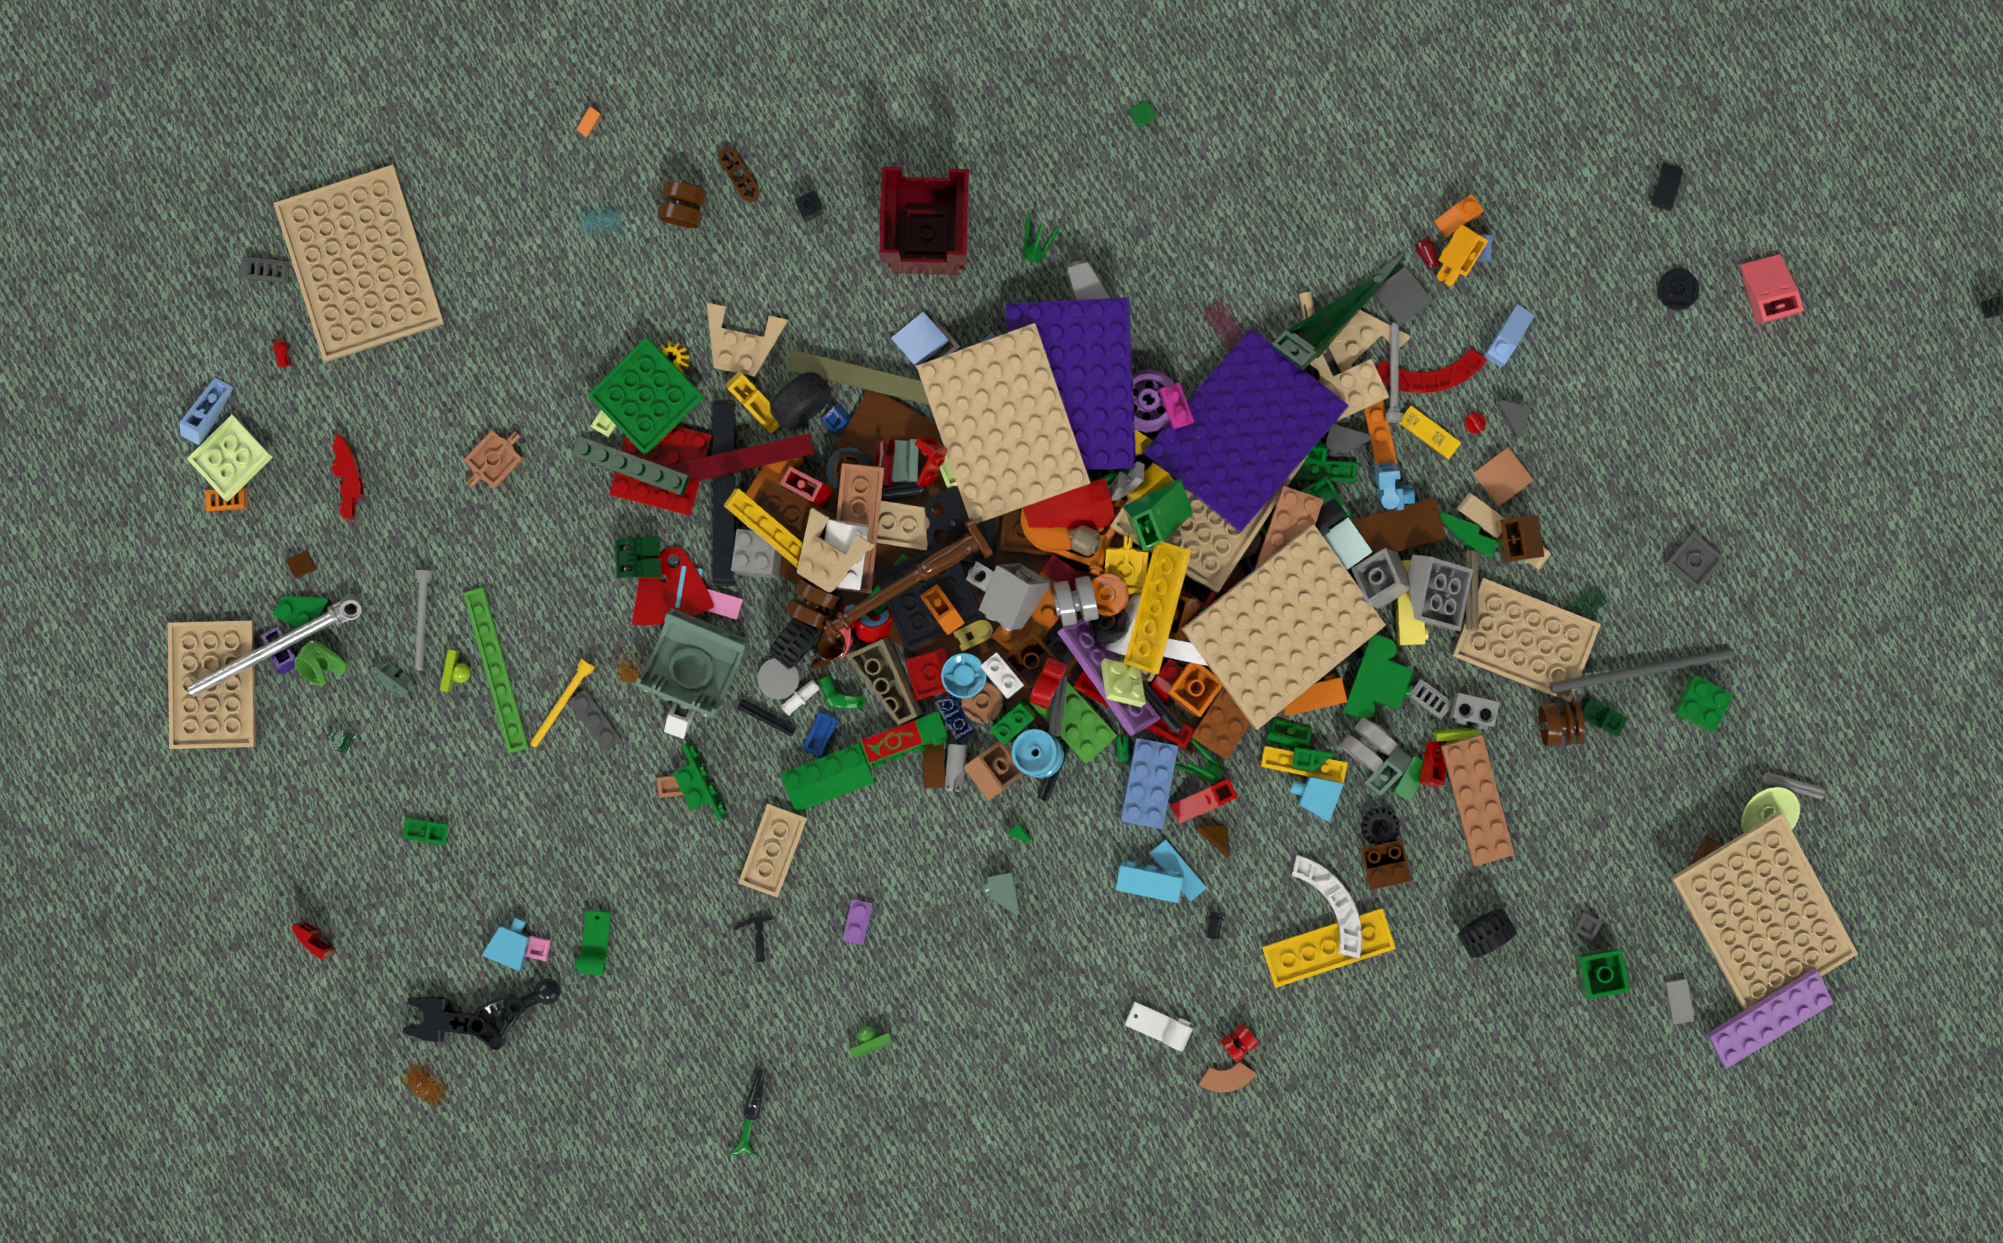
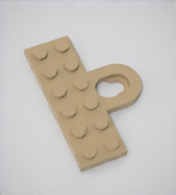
(1356, 386)

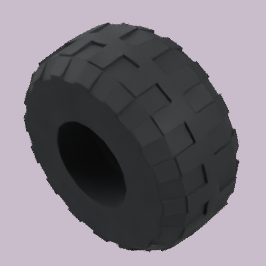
(800, 400)

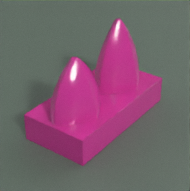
(1176, 406)

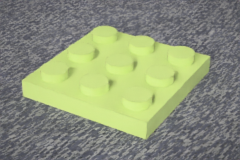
(229, 458)

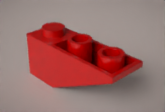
(1204, 800)

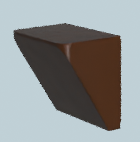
(300, 565)

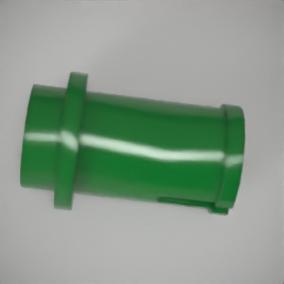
(1123, 752)

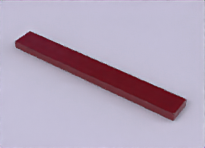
(745, 459)

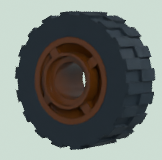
(843, 455)

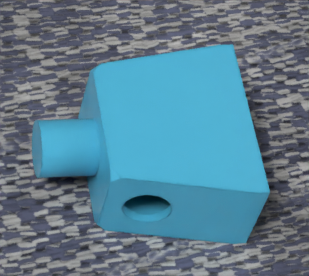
(1318, 796)
(509, 945)

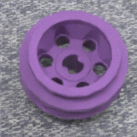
(1157, 421)

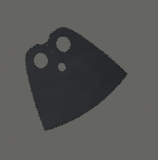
(955, 509)

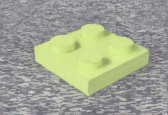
(1122, 683)

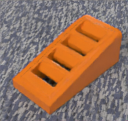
(242, 498)

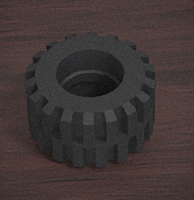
(794, 642)
(1487, 933)

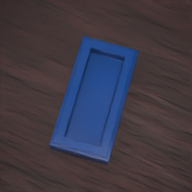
(820, 734)

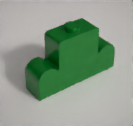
(1379, 680)

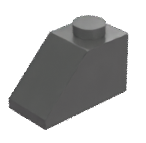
(1343, 440)

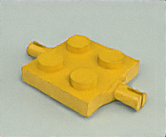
(1128, 564)

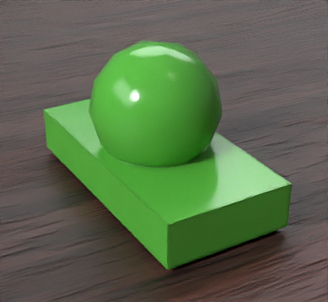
(870, 1041)

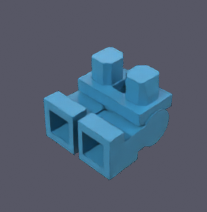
(1389, 490)

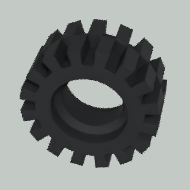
(1992, 307)
(1389, 817)

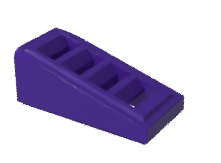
(288, 664)

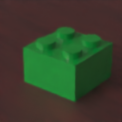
(1702, 704)
(1602, 973)

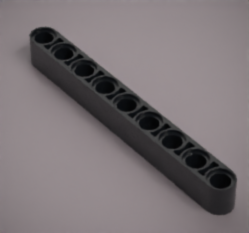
(723, 520)

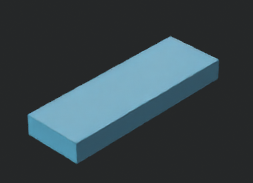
(1169, 859)

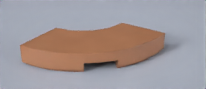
(1228, 1079)

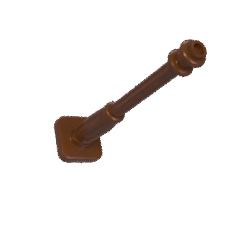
(928, 568)

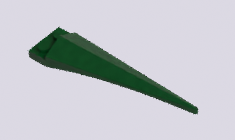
(1314, 334)

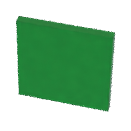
(646, 396)

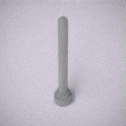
(1394, 414)
(423, 578)

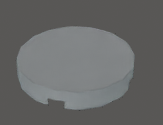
(777, 680)

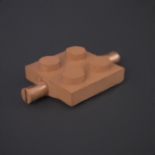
(493, 459)

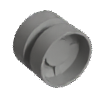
(1070, 602)
(1372, 740)

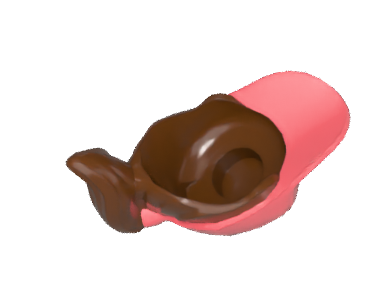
(832, 648)

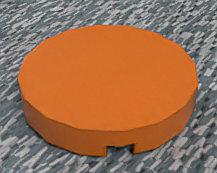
(1110, 594)

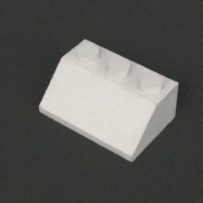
(841, 536)

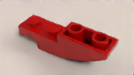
(348, 468)

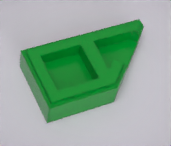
(1309, 759)

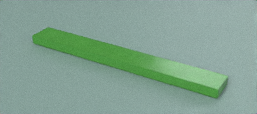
(496, 670)

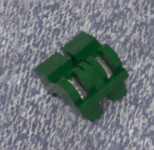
(635, 557)

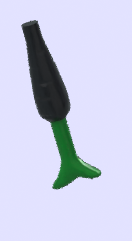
(751, 1113)

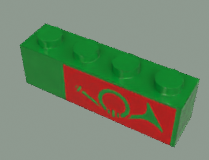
(904, 739)

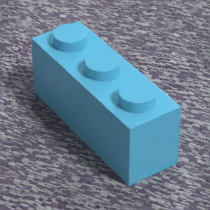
(1150, 881)

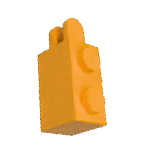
(1460, 254)

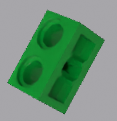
(1013, 721)

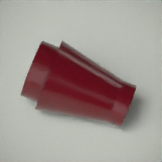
(1426, 251)

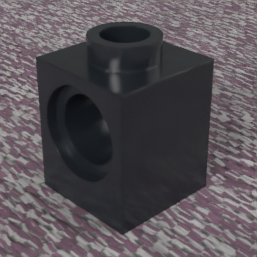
(809, 206)
(1053, 641)

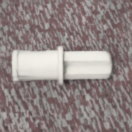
(800, 697)

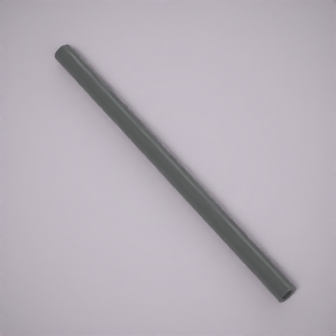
(1641, 670)

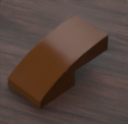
(934, 766)

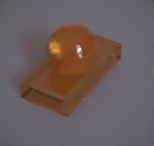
(424, 1086)

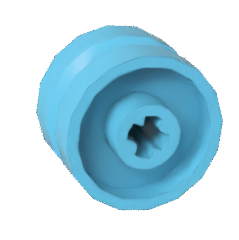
(1034, 742)

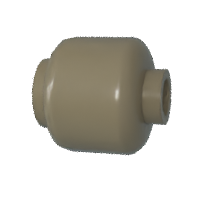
(1085, 540)

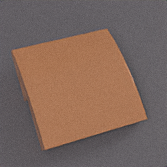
(1503, 476)

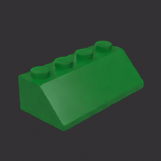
(827, 778)

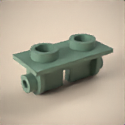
(386, 675)

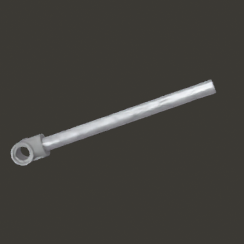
(337, 614)

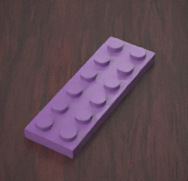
(1090, 655)
(1770, 1018)

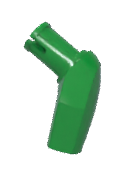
(839, 700)

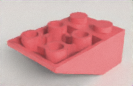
(1771, 289)

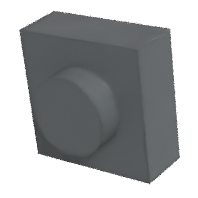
(1587, 926)

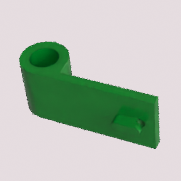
(594, 944)

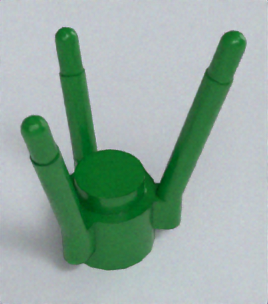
(1034, 251)
(1209, 772)

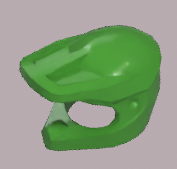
(318, 658)

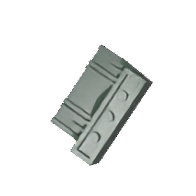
(692, 663)

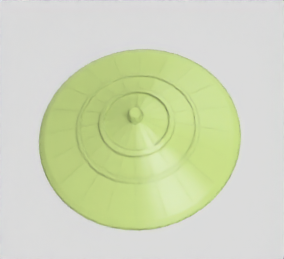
(1768, 804)

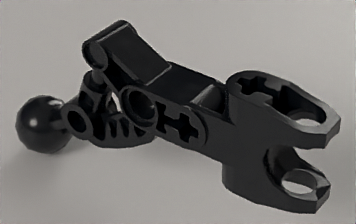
(440, 1019)

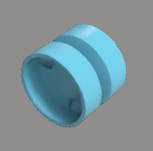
(963, 675)

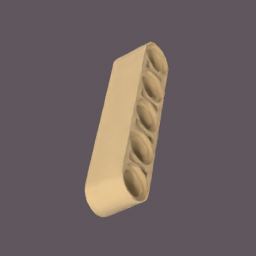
(1484, 516)

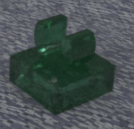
(341, 740)

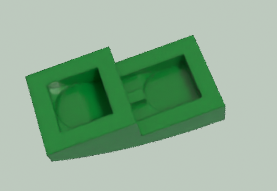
(425, 831)

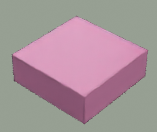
(538, 948)

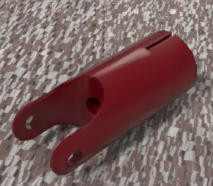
(885, 460)

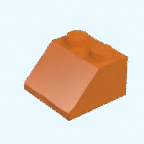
(1195, 688)

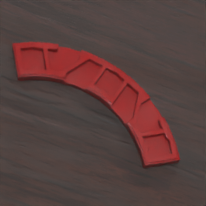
(1434, 380)

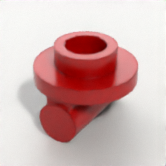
(1475, 423)

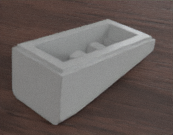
(1417, 687)

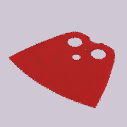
(657, 598)

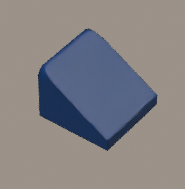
(836, 418)

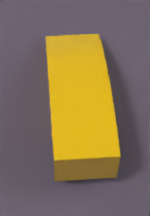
(752, 400)

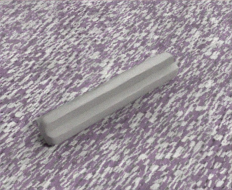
(1794, 785)

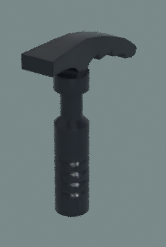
(759, 939)

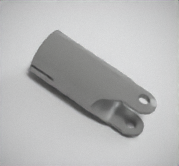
(955, 766)

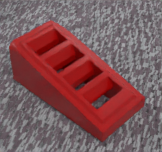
(1432, 777)

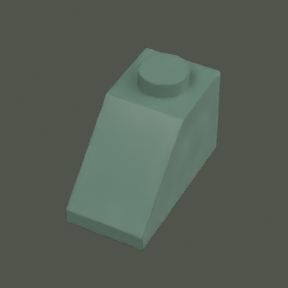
(1390, 770)
(1002, 891)

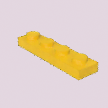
(1282, 760)

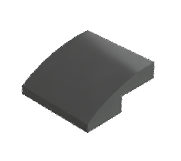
(1402, 296)

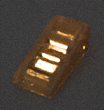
(627, 673)

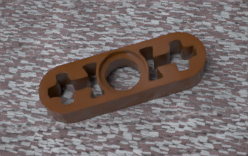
(735, 158)

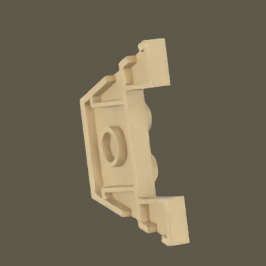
(1358, 337)
(738, 350)
(823, 562)

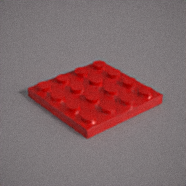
(677, 447)

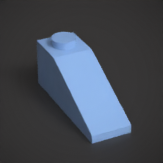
(1509, 336)
(204, 412)

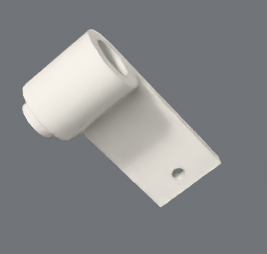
(1159, 1026)

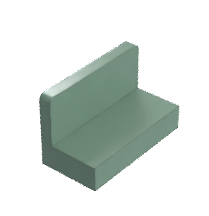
(906, 462)

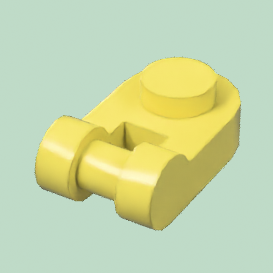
(981, 632)

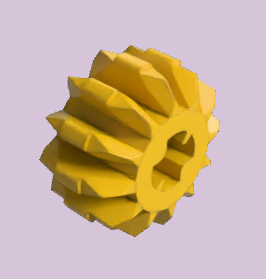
(676, 353)

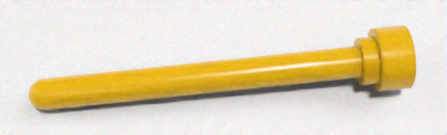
(583, 670)

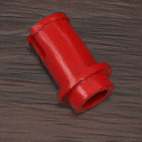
(281, 354)

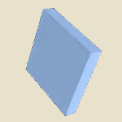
(920, 339)

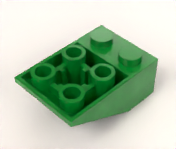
(1158, 514)

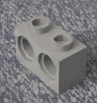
(1475, 705)

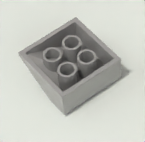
(1439, 591)

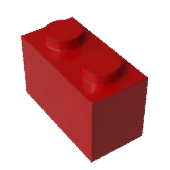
(806, 487)

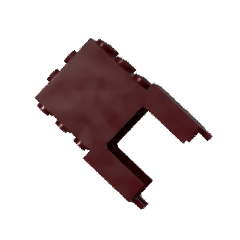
(924, 222)

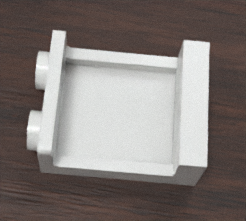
(1002, 675)

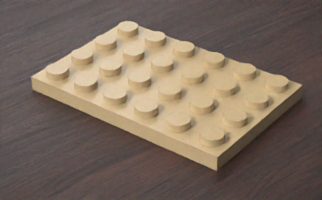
(1526, 639)
(224, 712)

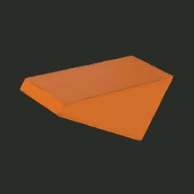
(589, 121)

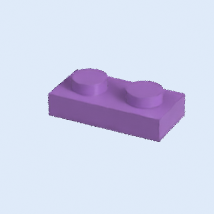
(857, 921)

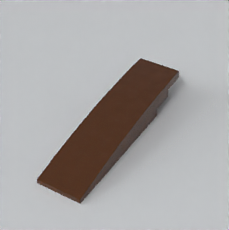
(1401, 529)

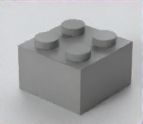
(754, 556)
(1381, 578)

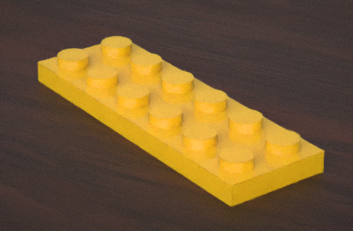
(1157, 607)
(1318, 949)

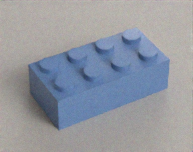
(1149, 783)

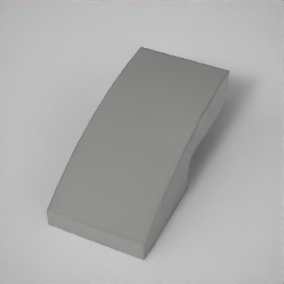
(1126, 483)

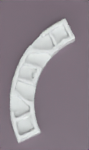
(1339, 900)

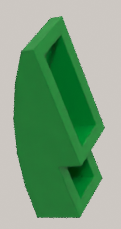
(1468, 535)

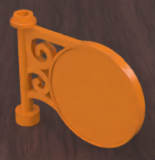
(1057, 541)

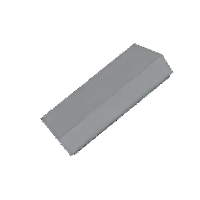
(1679, 1001)

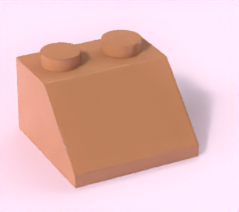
(993, 770)

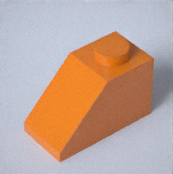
(1461, 213)
(942, 609)

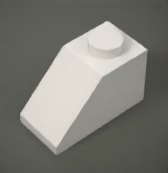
(678, 721)

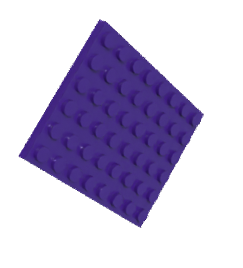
(1093, 371)
(1248, 430)

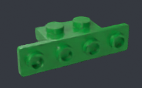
(696, 785)

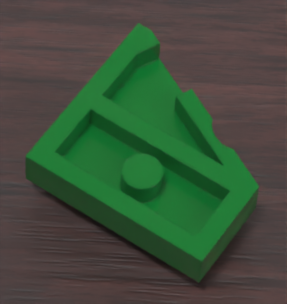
(299, 610)

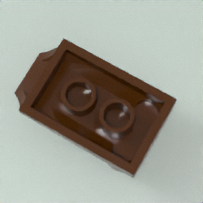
(1186, 610)

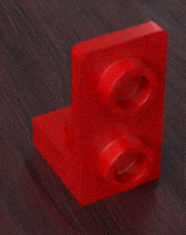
(936, 454)

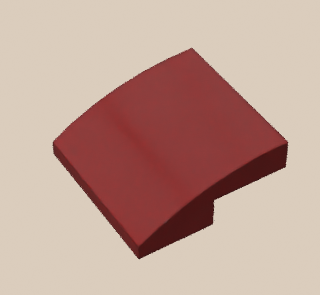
(308, 936)

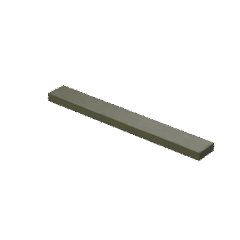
(858, 376)

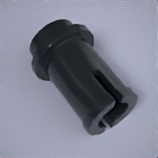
(1214, 925)

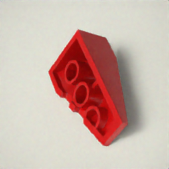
(1085, 505)

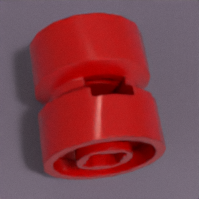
(1245, 1037)

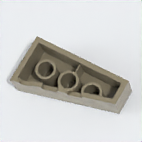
(887, 679)

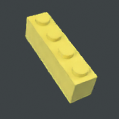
(1408, 629)

